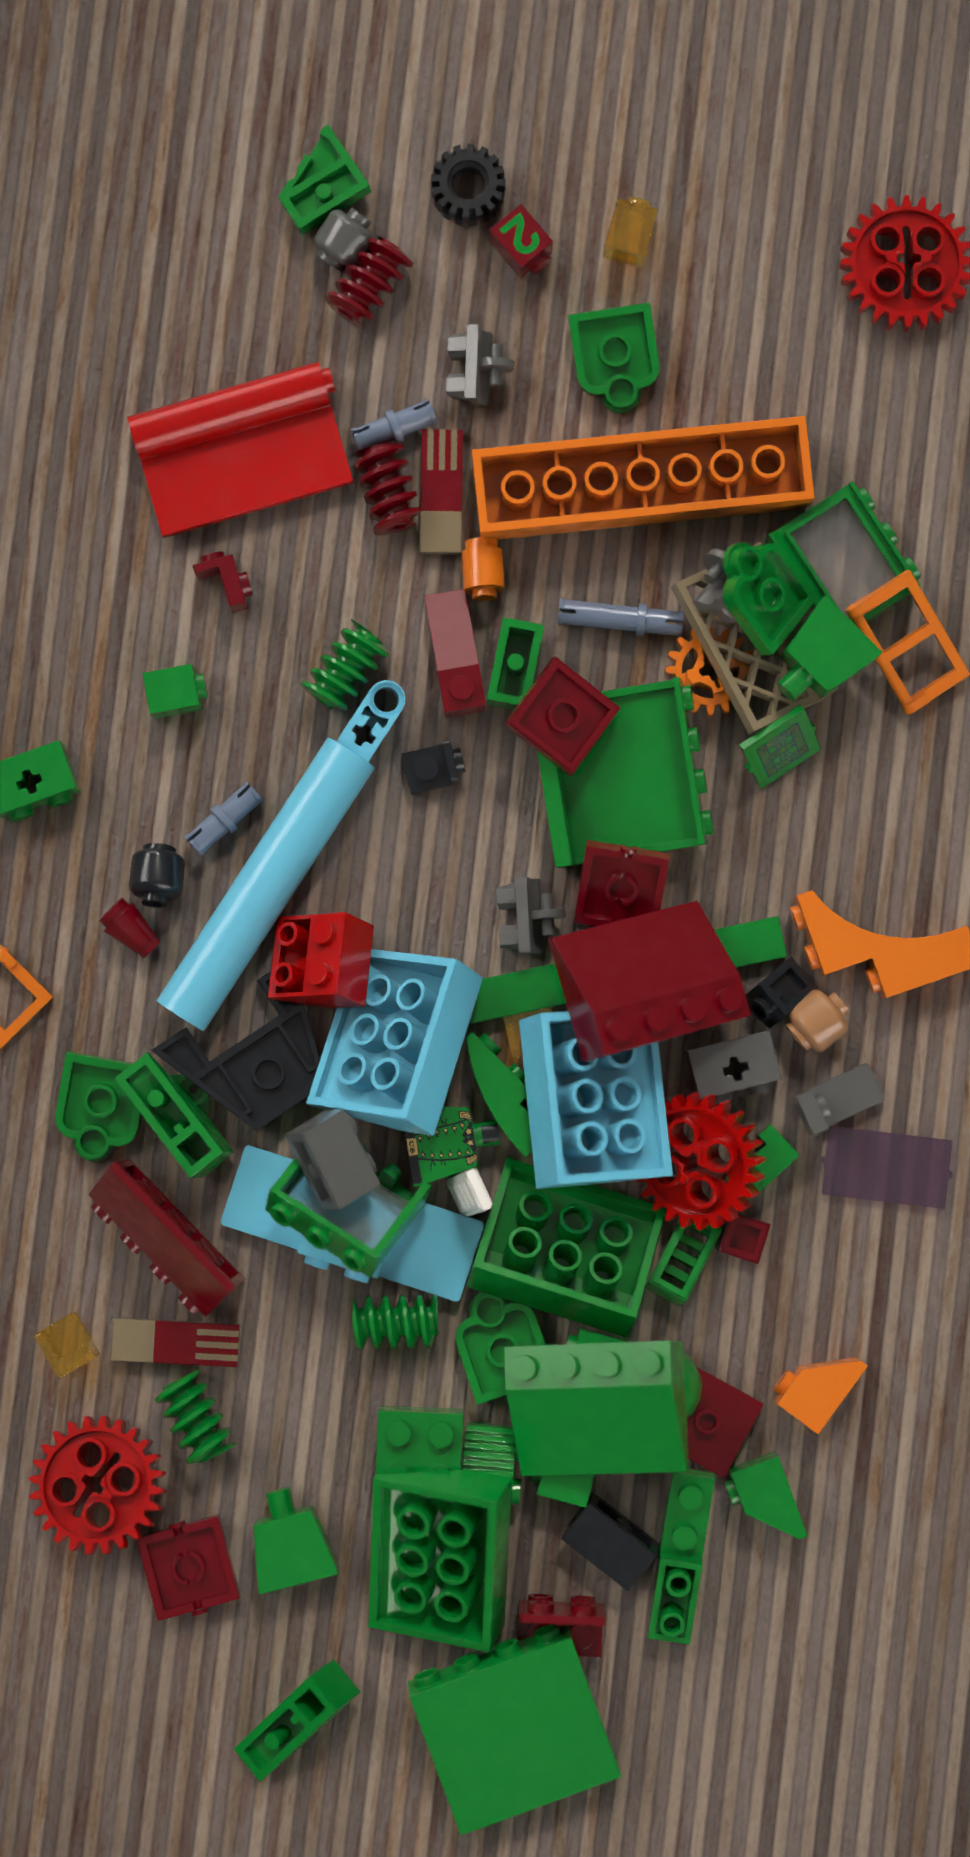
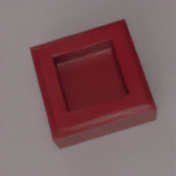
(744, 1238)

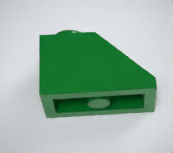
(765, 1494)

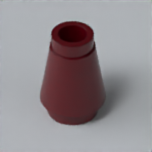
(129, 927)

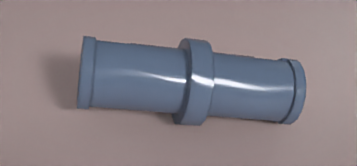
(395, 425)
(223, 818)

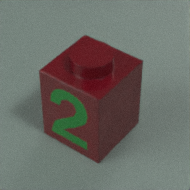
(521, 242)

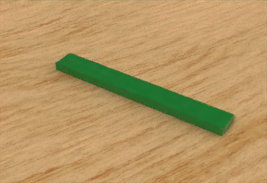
(541, 987)

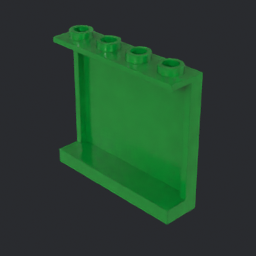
(635, 781)
(513, 1728)

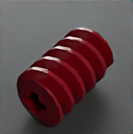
(367, 281)
(386, 488)

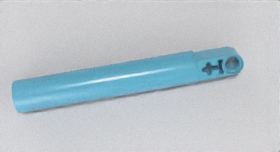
(277, 865)

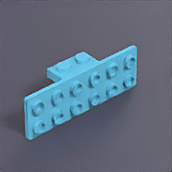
(428, 1256)

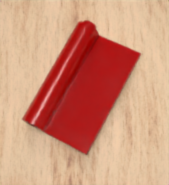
(241, 449)

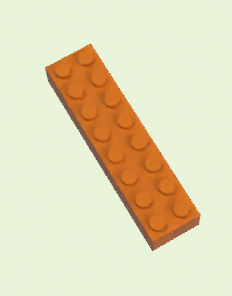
(643, 478)

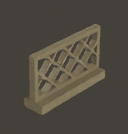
(721, 663)

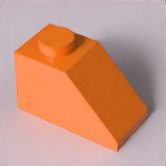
(817, 1389)

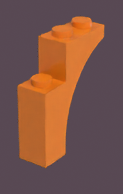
(894, 962)

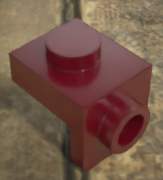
(235, 584)

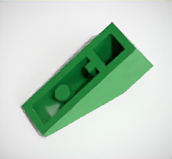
(174, 1117)
(297, 1719)

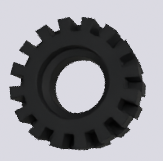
(468, 160)

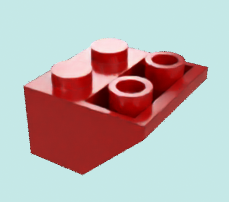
(321, 960)

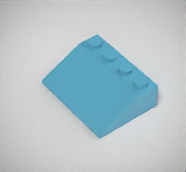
(402, 1048)
(593, 1116)

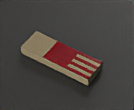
(441, 492)
(175, 1342)

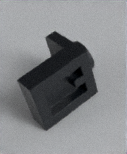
(433, 767)
(779, 993)

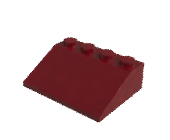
(646, 980)
(165, 1236)

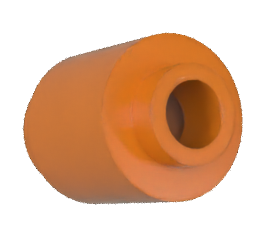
(482, 568)

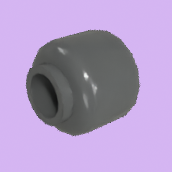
(342, 238)

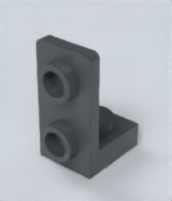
(838, 1098)

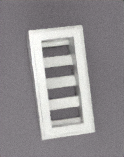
(469, 1192)

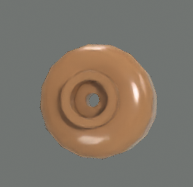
(818, 1020)

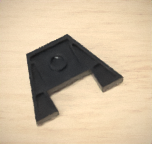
(259, 1074)

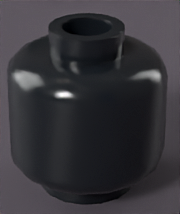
(156, 874)

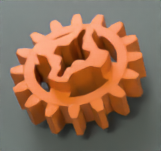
(692, 677)

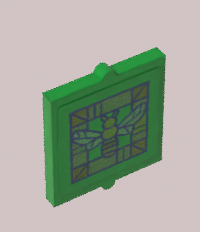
(780, 746)

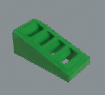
(667, 1290)

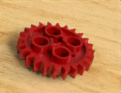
(942, 264)
(711, 1127)
(126, 1508)

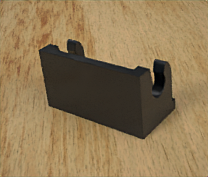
(611, 1541)

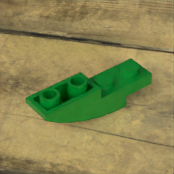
(502, 1090)
(680, 1556)

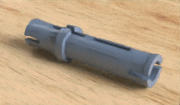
(621, 617)

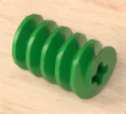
(346, 667)
(395, 1322)
(194, 1418)

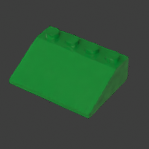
(567, 1250)
(598, 1407)
(440, 1556)

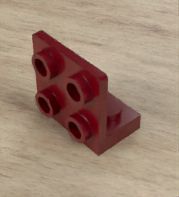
(580, 1614)

